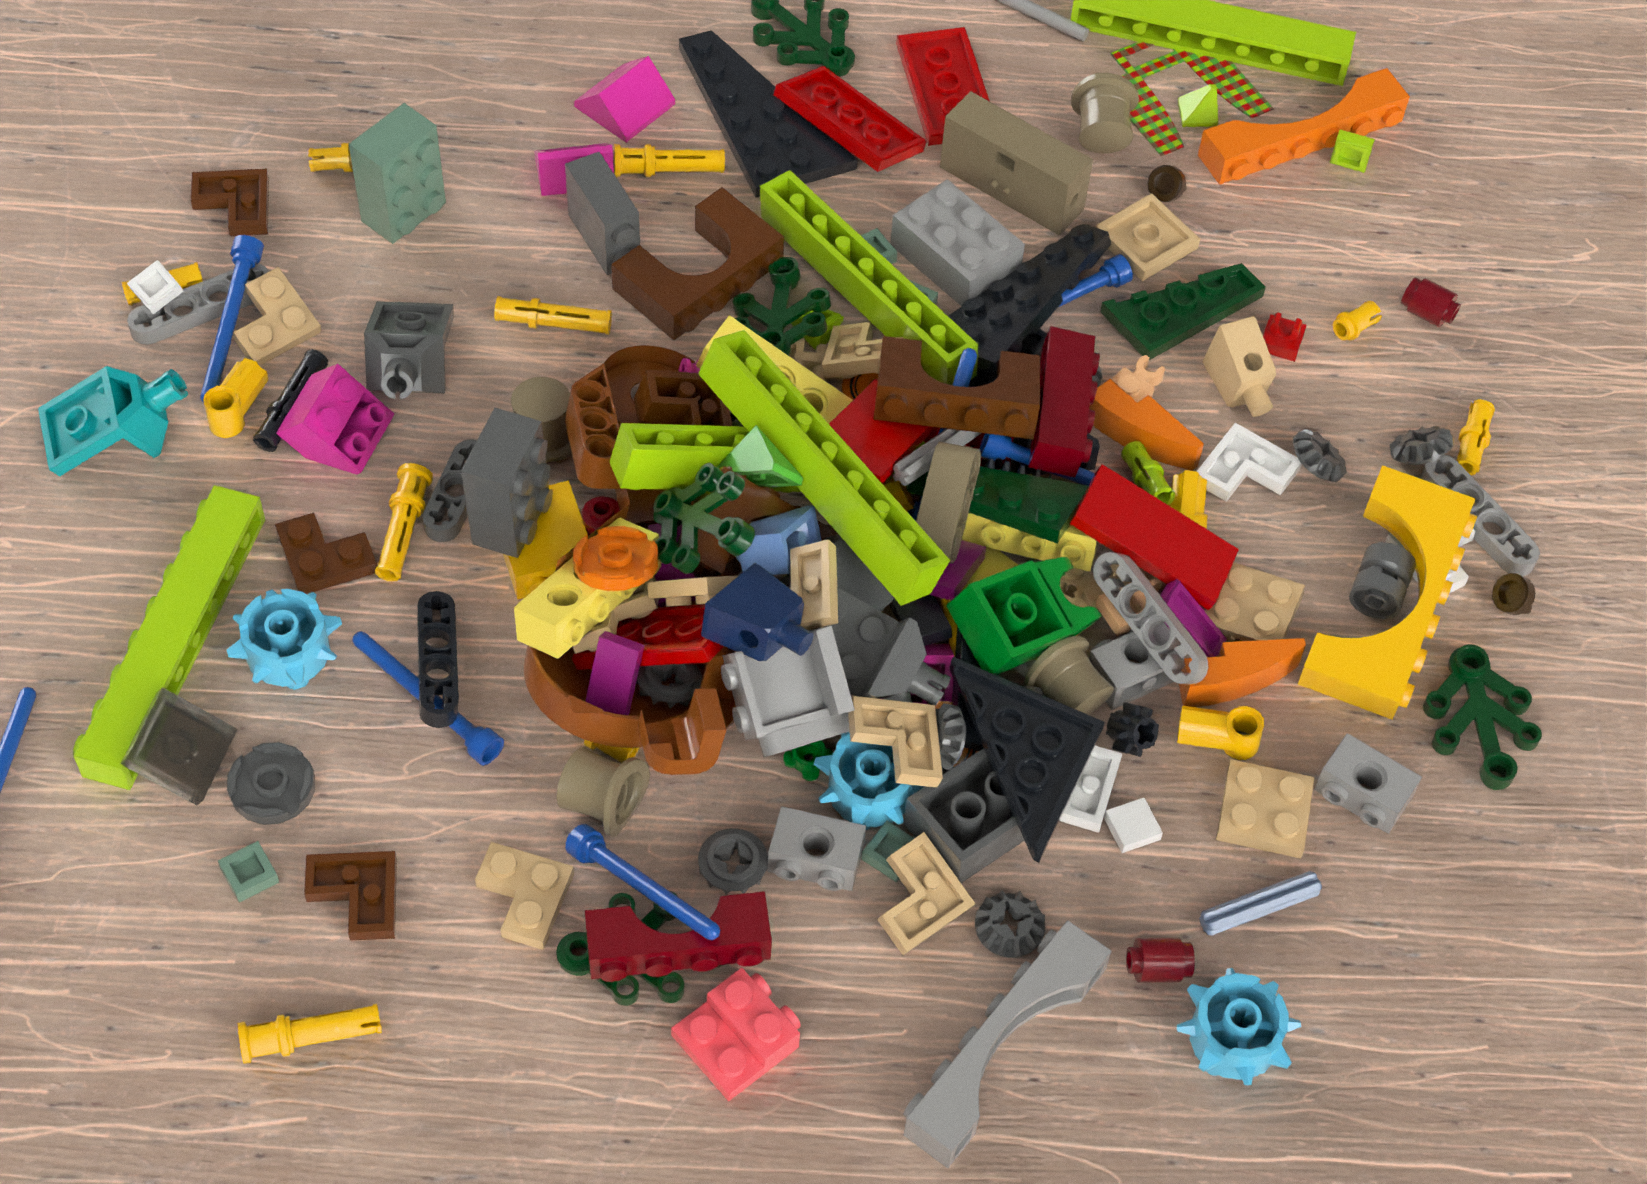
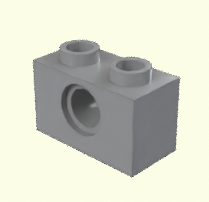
(1130, 678)
(1359, 764)
(802, 831)

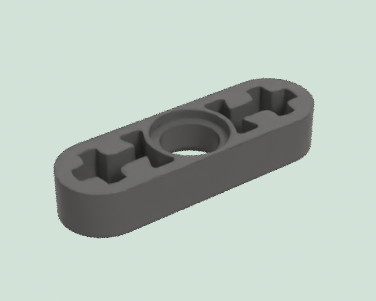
(440, 499)

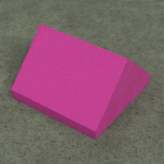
(627, 99)
(552, 162)

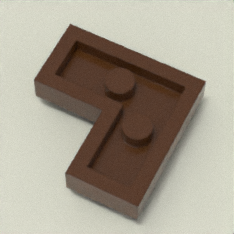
(241, 192)
(322, 564)
(363, 880)

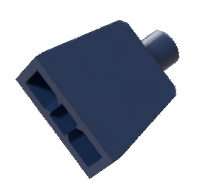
(756, 616)

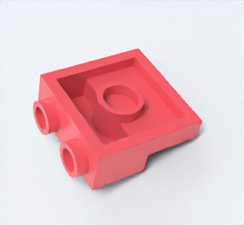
(738, 1033)

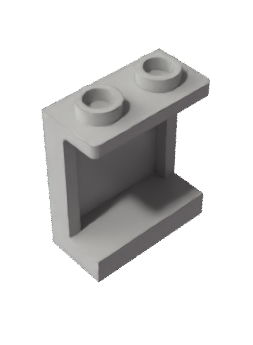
(787, 686)

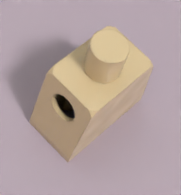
(1241, 365)

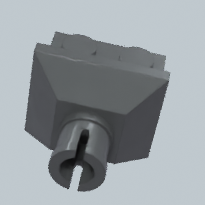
(407, 347)
(883, 654)

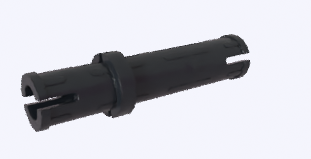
(277, 410)

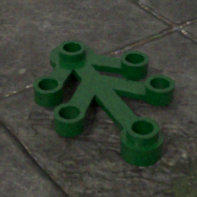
(833, 56)
(785, 277)
(675, 508)
(1483, 712)
(580, 964)

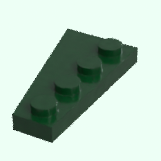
(1182, 310)
(1021, 501)

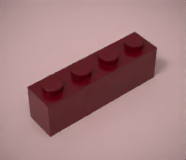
(1065, 400)

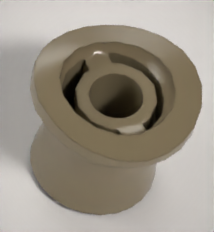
(1105, 109)
(545, 401)
(1069, 676)
(603, 788)

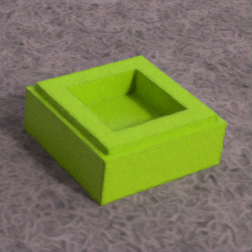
(1352, 150)

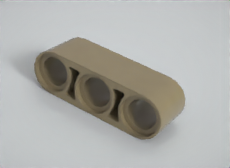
(949, 495)

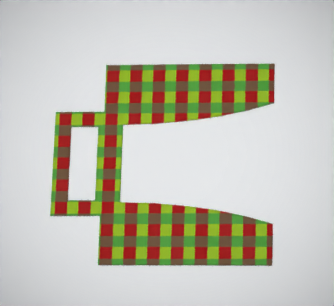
(1150, 114)

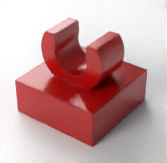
(1284, 336)

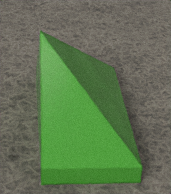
(761, 462)

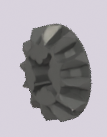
(1422, 445)
(1319, 456)
(687, 679)
(951, 735)
(720, 848)
(998, 937)

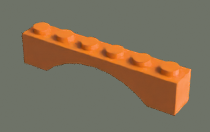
(1245, 148)

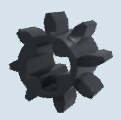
(1132, 729)

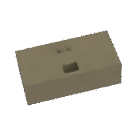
(1015, 163)

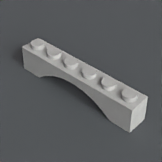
(1059, 976)

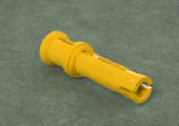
(649, 160)
(406, 506)
(286, 1034)

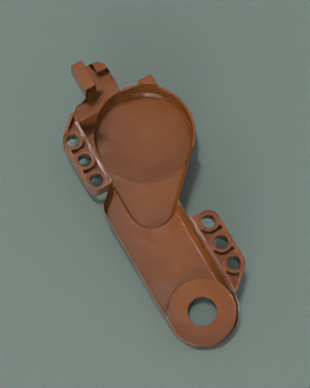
(673, 739)

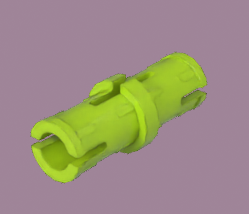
(1140, 461)

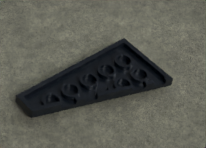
(757, 125)
(1028, 295)

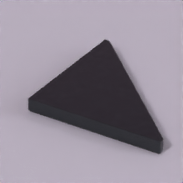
(1032, 746)

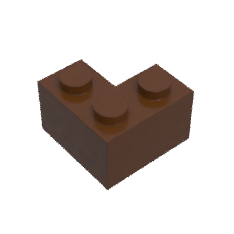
(678, 400)

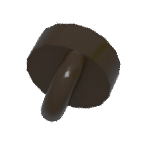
(1167, 183)
(1513, 594)

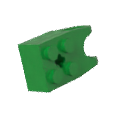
(1018, 614)

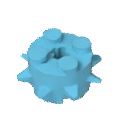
(284, 638)
(864, 783)
(1244, 1049)

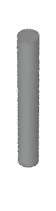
(1049, 18)

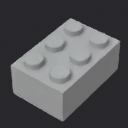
(955, 242)

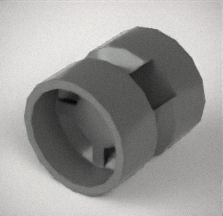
(1382, 580)

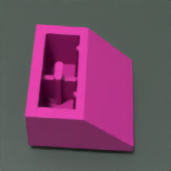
(335, 421)

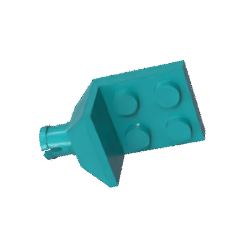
(105, 410)

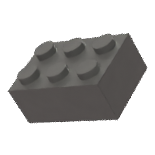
(507, 483)
(965, 817)

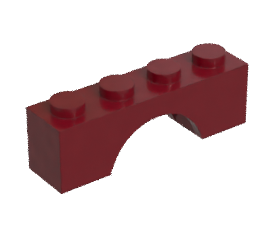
(626, 946)

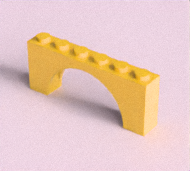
(1376, 668)

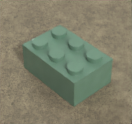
(398, 173)

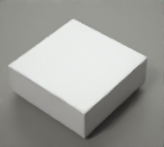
(155, 287)
(1133, 825)

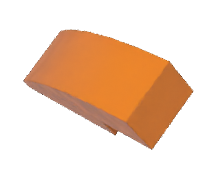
(1145, 421)
(1242, 670)

